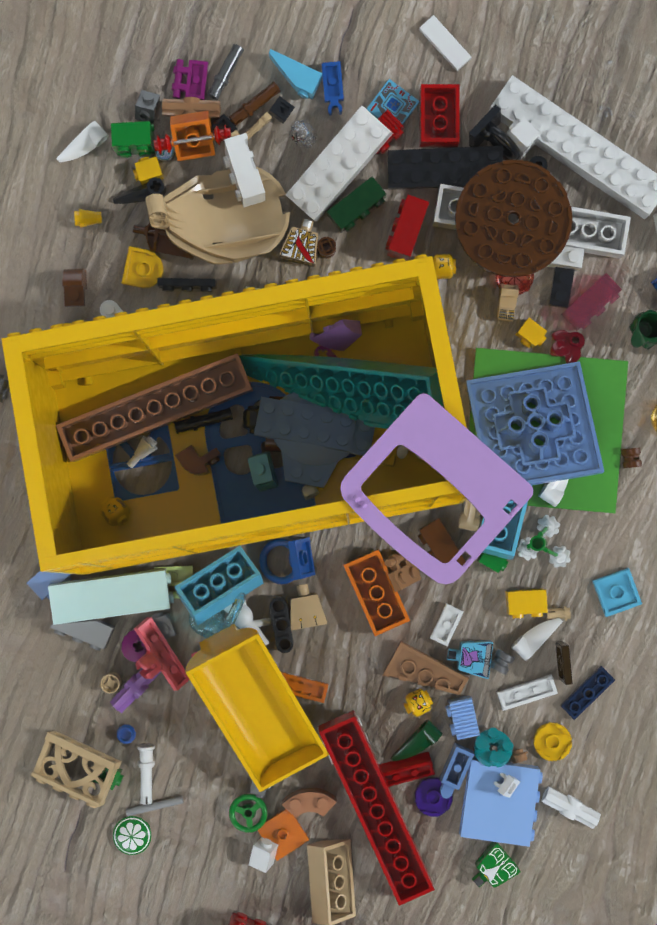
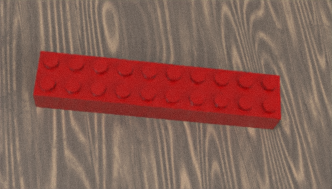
(376, 807)

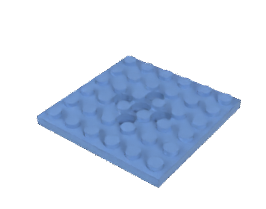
(557, 392)

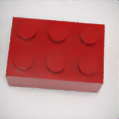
(439, 115)
(406, 227)

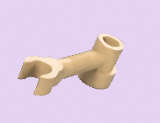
(265, 119)

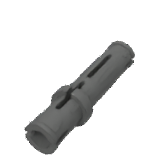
(227, 68)

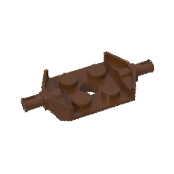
(160, 242)

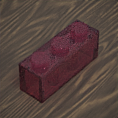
(592, 302)

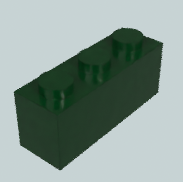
(357, 205)

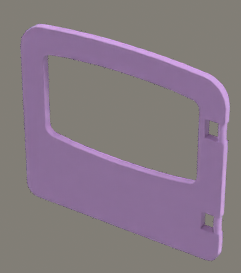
(460, 459)

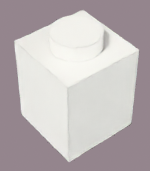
(263, 854)

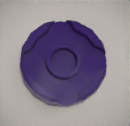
(429, 798)

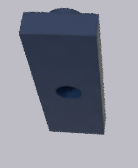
(578, 701)

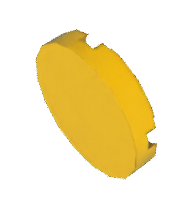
(552, 741)

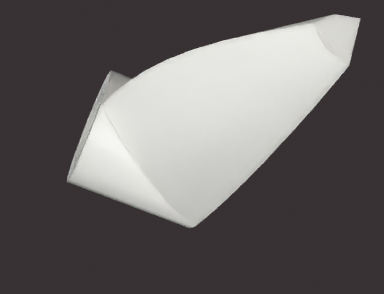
(86, 141)
(553, 492)
(533, 639)

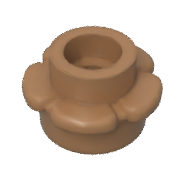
(518, 755)

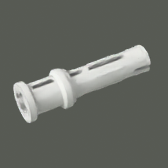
(146, 764)

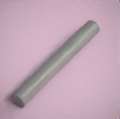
(154, 806)

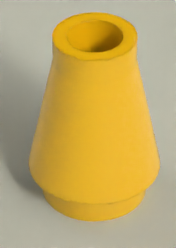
(86, 218)

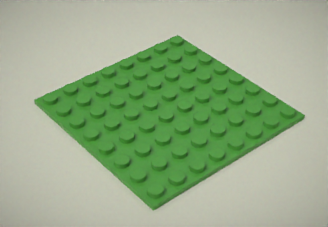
(606, 394)

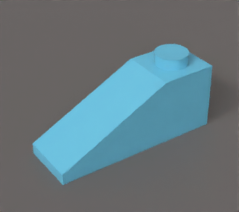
(300, 77)

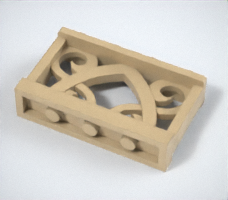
(65, 784)

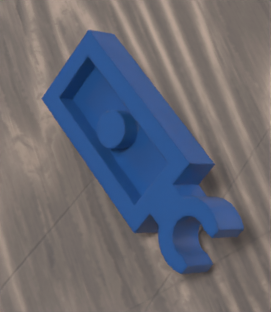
(332, 85)

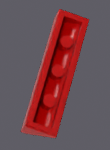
(408, 769)

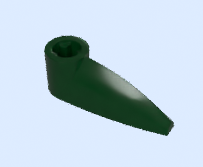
(422, 738)

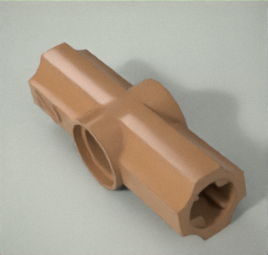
(188, 105)

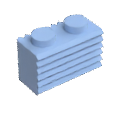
(463, 717)

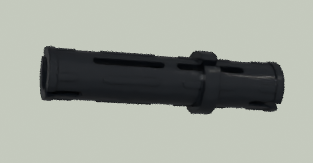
(203, 420)

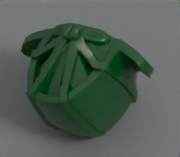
(644, 329)

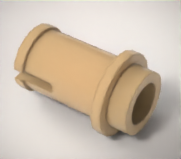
(562, 613)

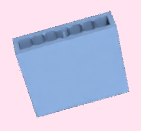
(496, 817)

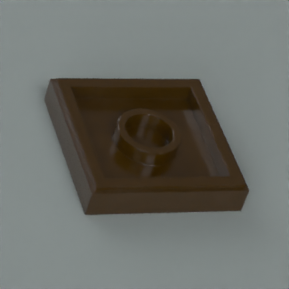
(564, 662)

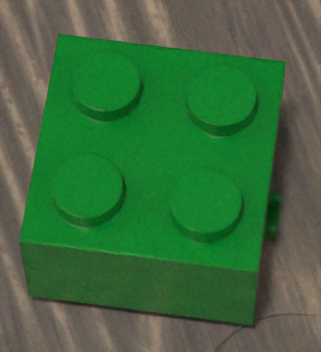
(133, 138)

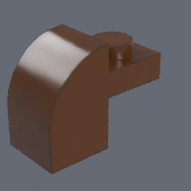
(74, 286)
(194, 463)

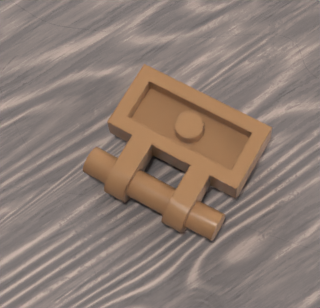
(402, 576)

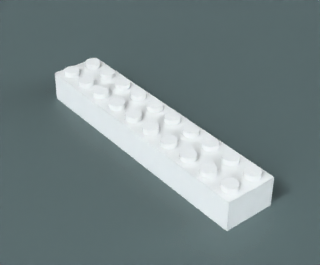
(580, 148)
(592, 230)

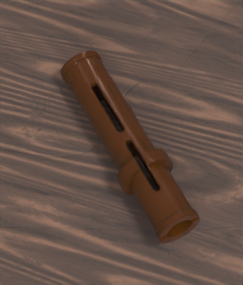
(247, 109)

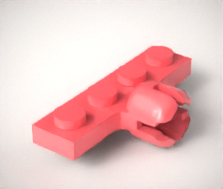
(159, 656)

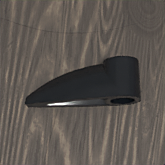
(139, 193)

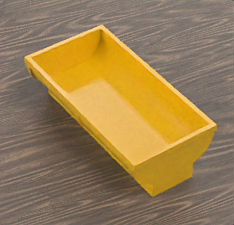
(254, 706)

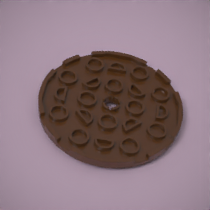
(513, 189)

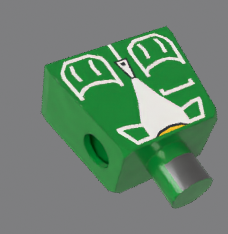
(494, 866)

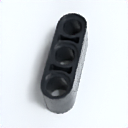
(278, 633)

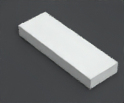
(445, 43)
(527, 692)

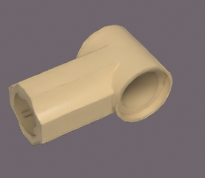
(469, 517)

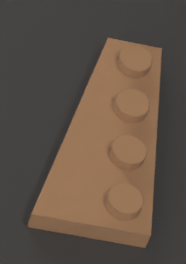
(418, 667)

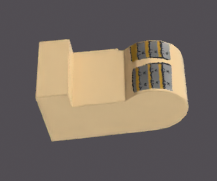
(507, 302)

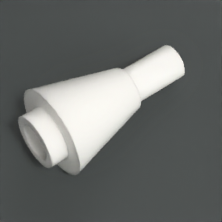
(146, 446)

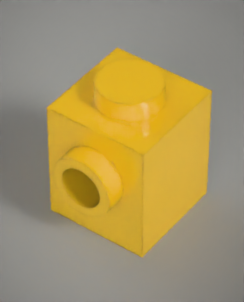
(147, 169)
(531, 334)

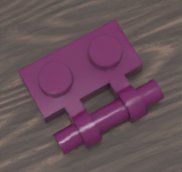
(196, 79)

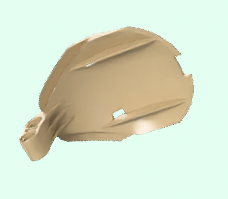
(199, 223)

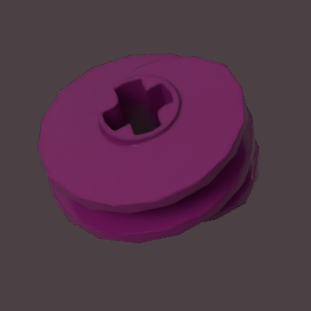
(130, 649)

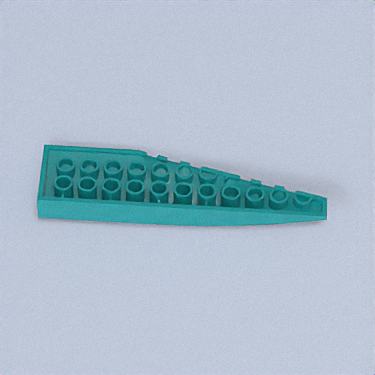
(356, 387)

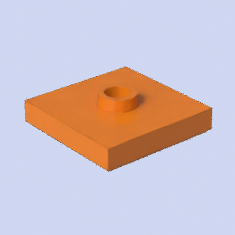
(285, 832)

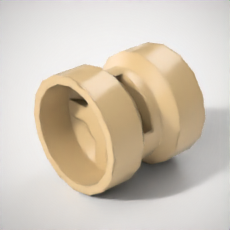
(108, 684)

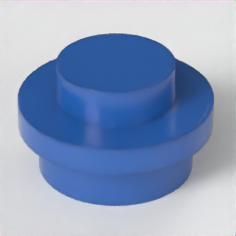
(126, 734)

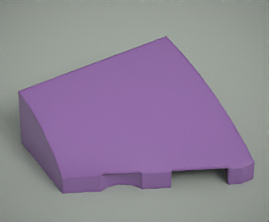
(339, 335)

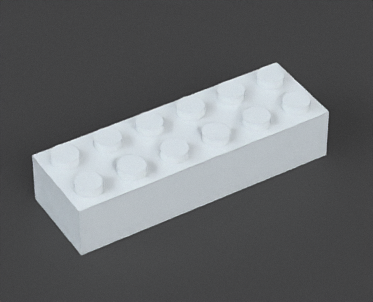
(339, 163)

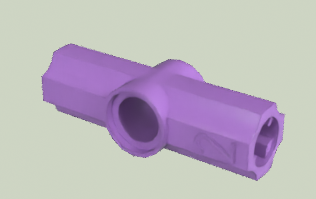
(132, 690)

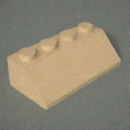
(331, 881)

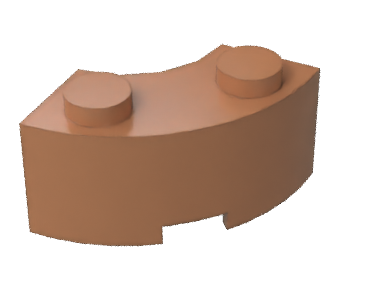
(309, 800)

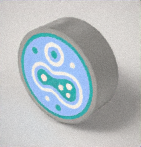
(165, 156)

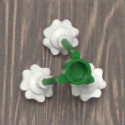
(531, 546)

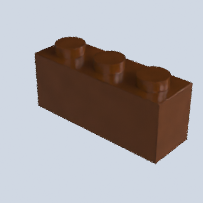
(439, 542)

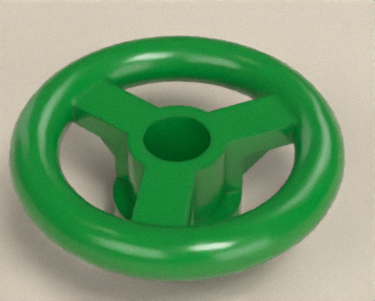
(248, 806)

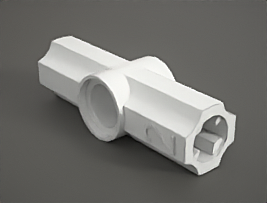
(571, 807)

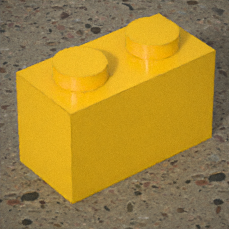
(526, 602)

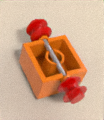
(192, 136)

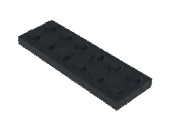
(438, 166)

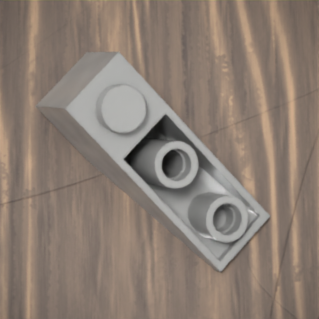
(92, 631)

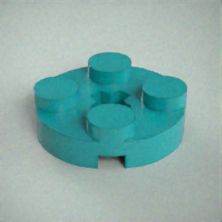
(498, 739)

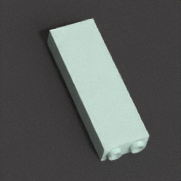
(110, 596)

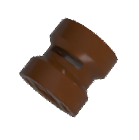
(325, 250)
(631, 457)

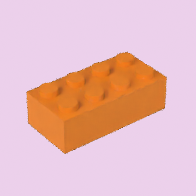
(375, 592)

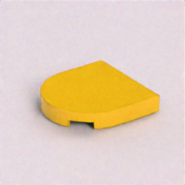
(142, 268)

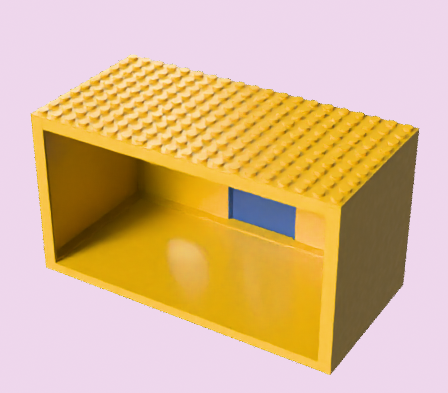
(101, 361)

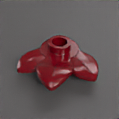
(565, 347)

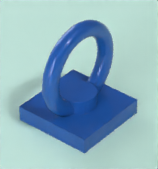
(299, 559)

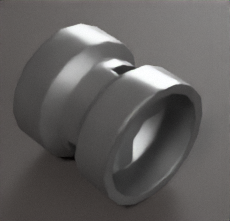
(501, 662)

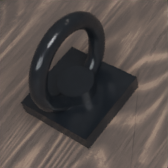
(487, 129)

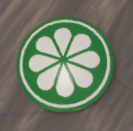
(132, 835)

